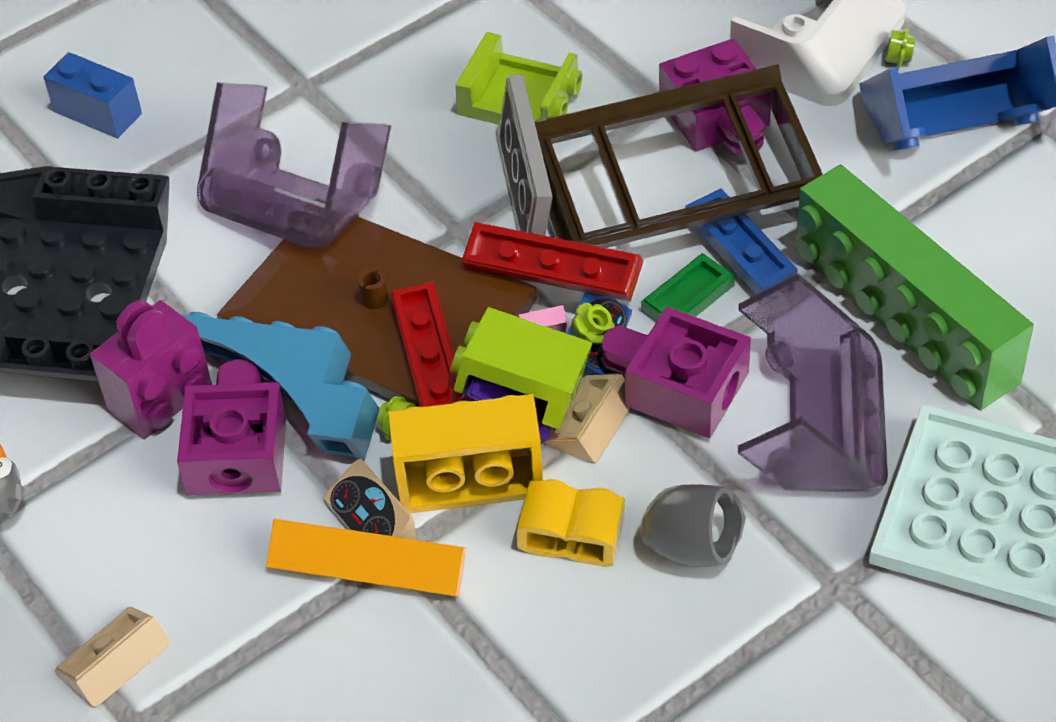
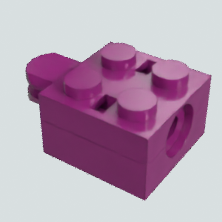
(711, 124)
(149, 365)
(680, 370)
(232, 434)

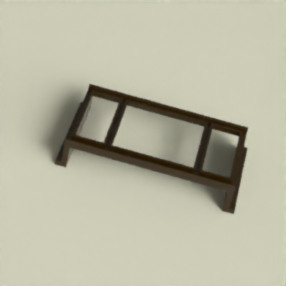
(645, 108)

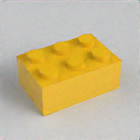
(465, 453)

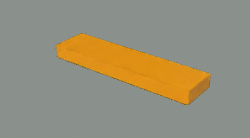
(366, 557)

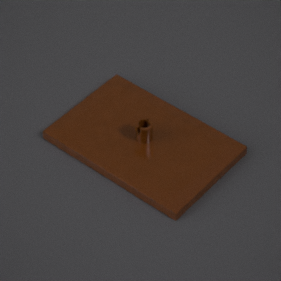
(350, 290)

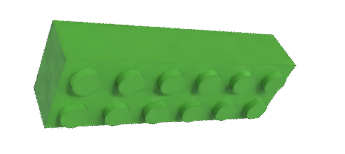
(912, 287)

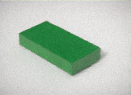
(690, 289)

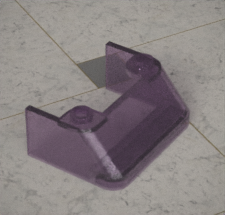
(244, 179)
(834, 394)

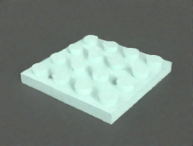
(974, 511)

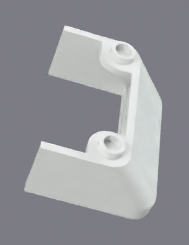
(824, 56)

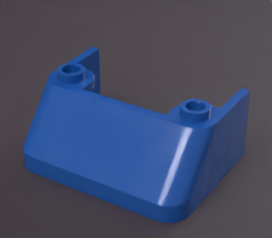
(962, 94)

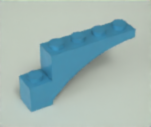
(309, 372)

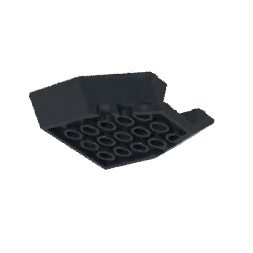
(67, 241)

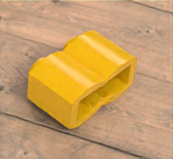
(571, 522)

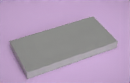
(523, 159)

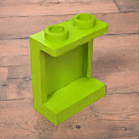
(484, 80)
(523, 359)

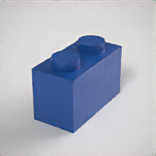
(93, 94)

